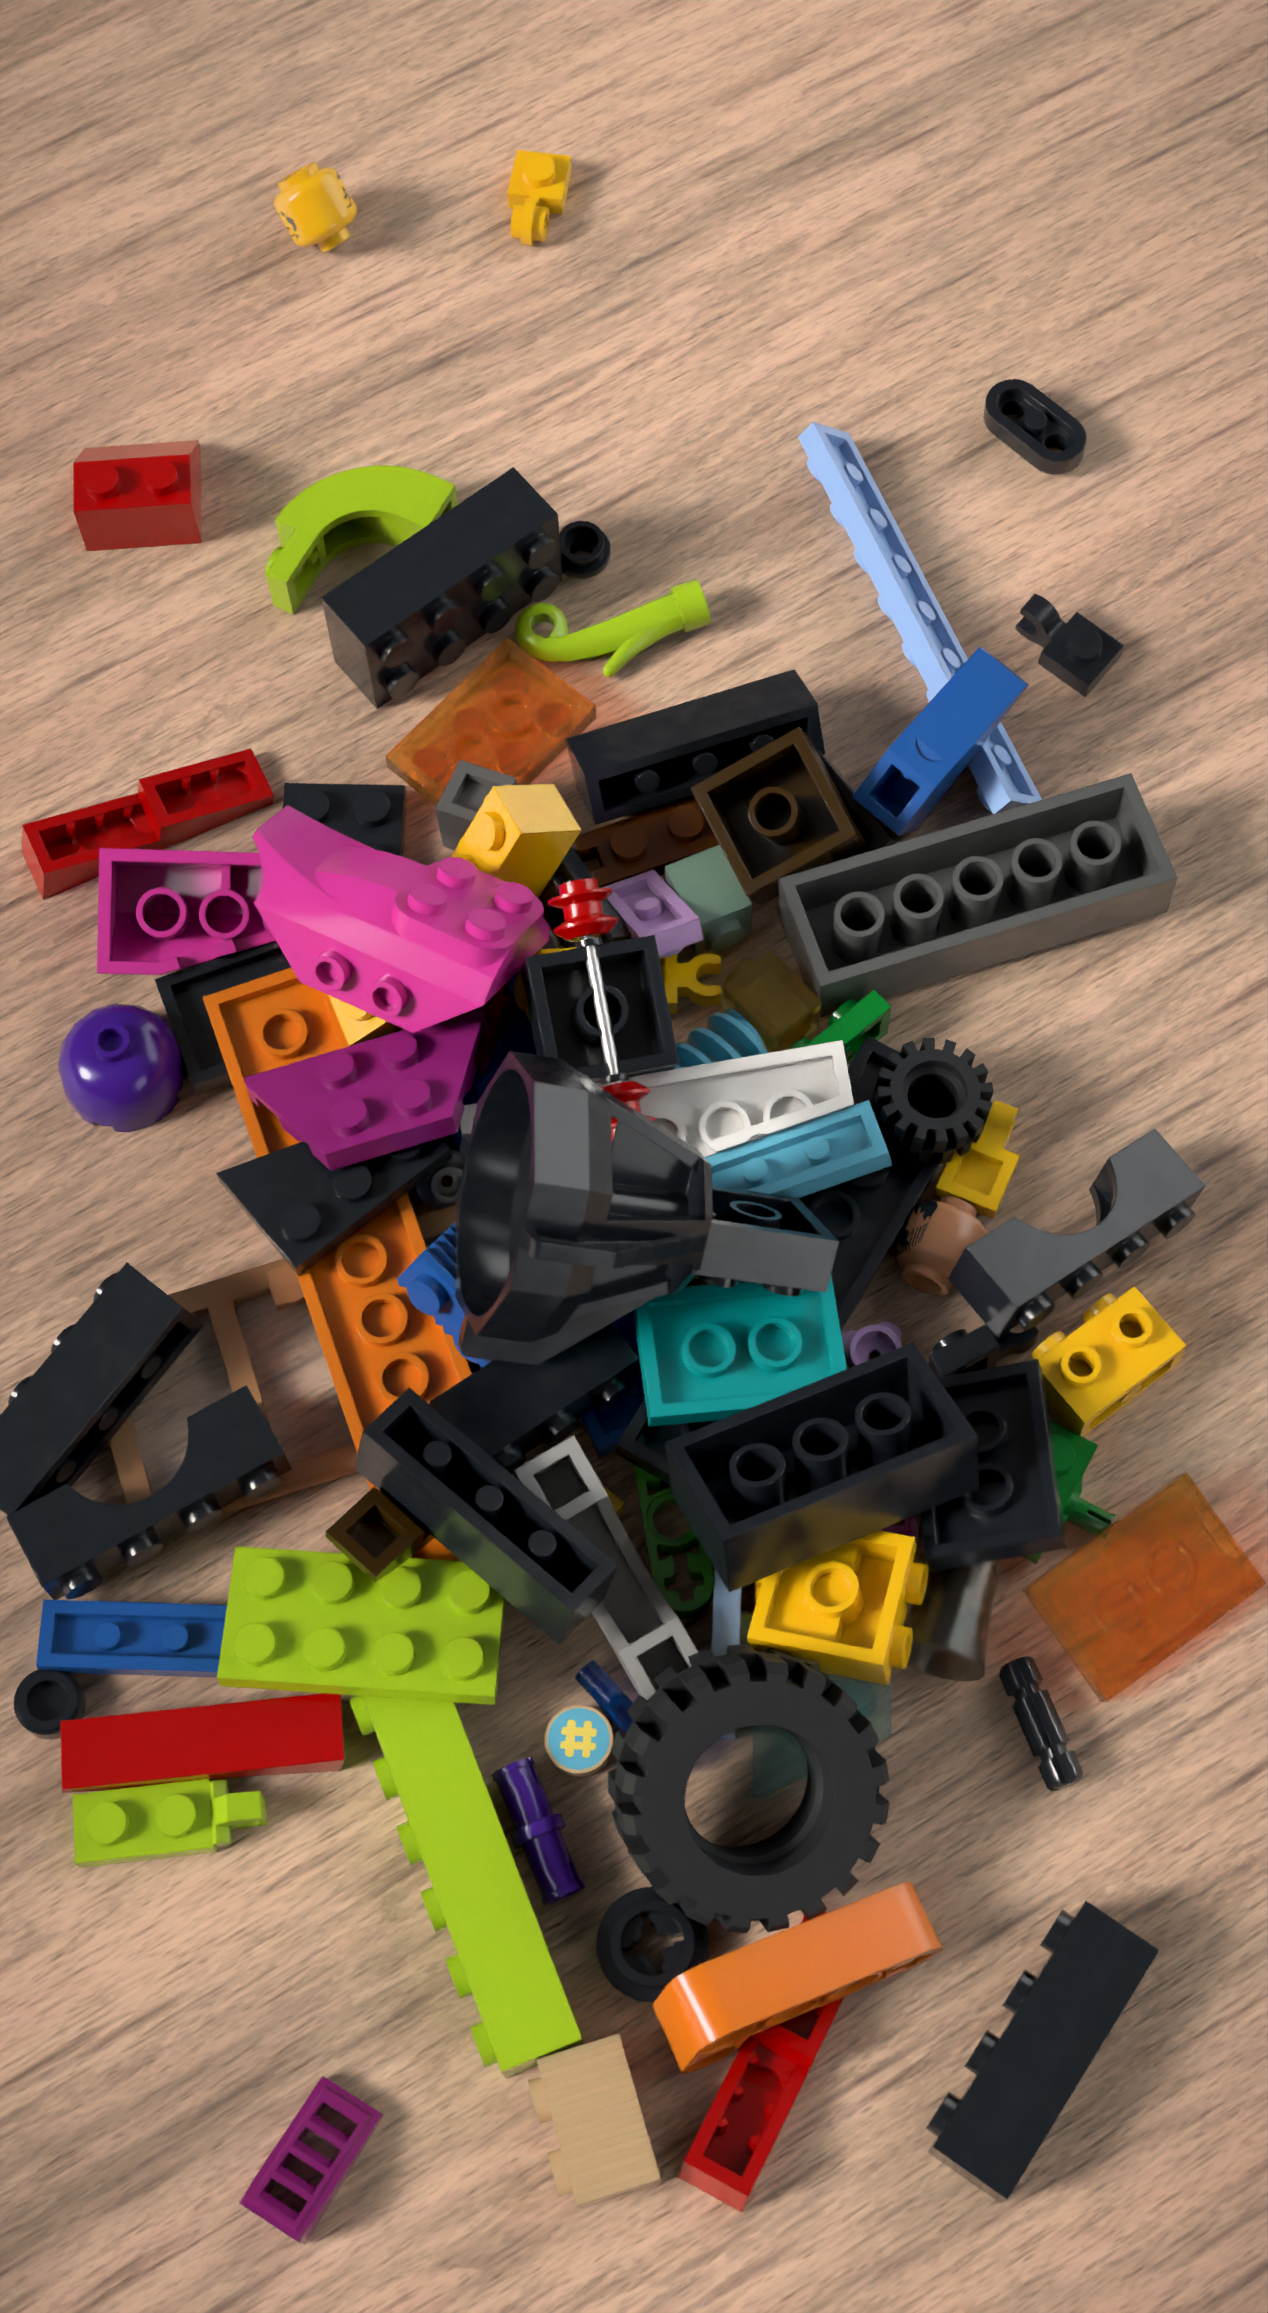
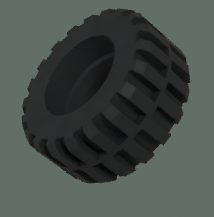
(799, 1860)

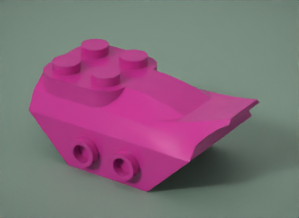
(390, 930)

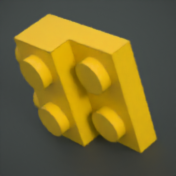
(845, 1607)

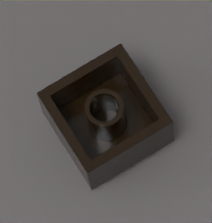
(778, 814)

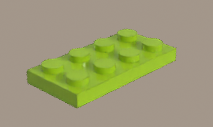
(332, 1630)

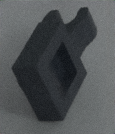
(1072, 650)
(977, 1350)

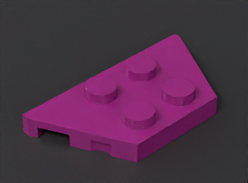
(376, 1092)

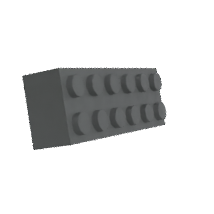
(976, 894)

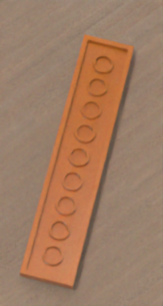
(360, 1313)

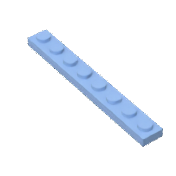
(908, 600)

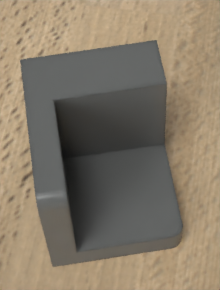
(464, 798)

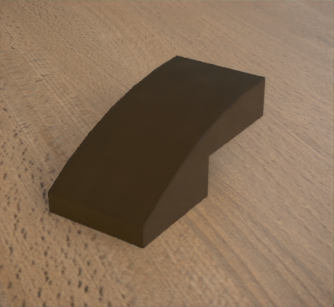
(377, 1535)

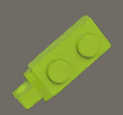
(160, 1821)

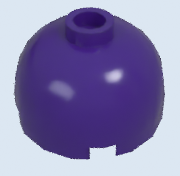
(122, 1067)

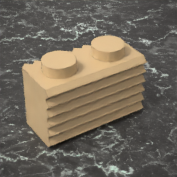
(596, 2122)

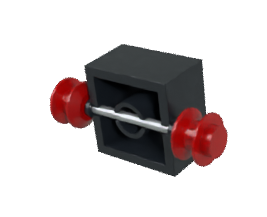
(601, 1001)

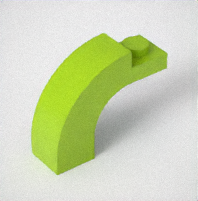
(347, 511)

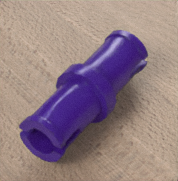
(538, 1831)

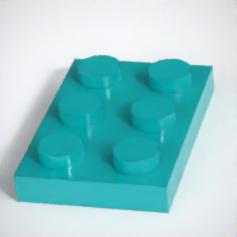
(733, 1349)

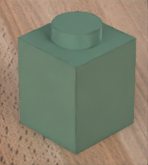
(714, 895)

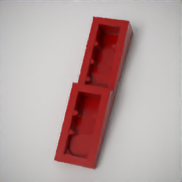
(162, 813)
(203, 1743)
(754, 2105)

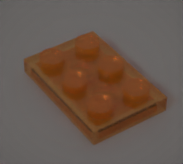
(500, 717)
(1143, 1587)

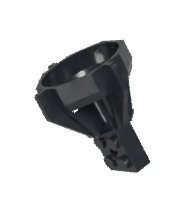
(584, 1228)

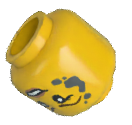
(315, 207)

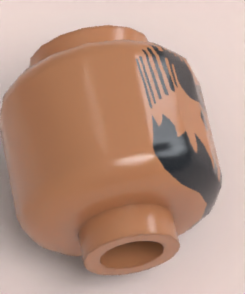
(935, 1241)

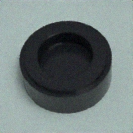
(47, 1699)

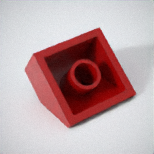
(138, 495)

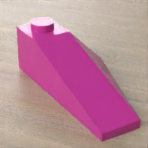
(175, 908)

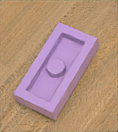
(653, 908)

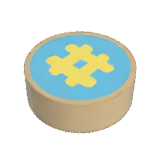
(579, 1741)

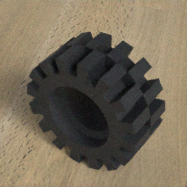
(939, 1069)

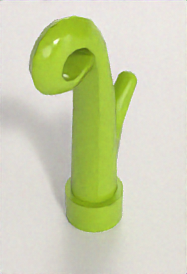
(625, 634)

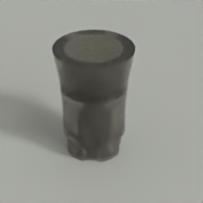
(954, 1622)

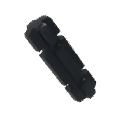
(1040, 1723)

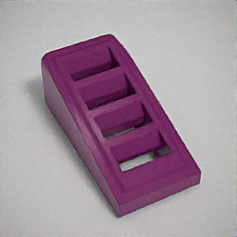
(258, 2196)

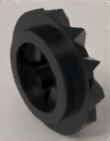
(623, 1928)

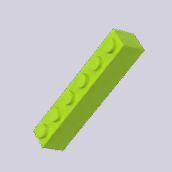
(473, 1881)

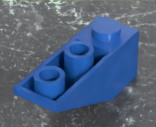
(939, 743)

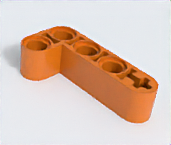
(791, 1973)

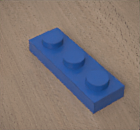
(131, 1638)

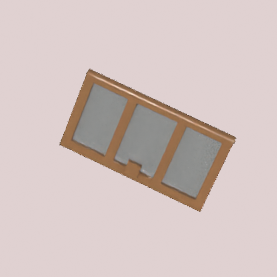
(258, 1338)

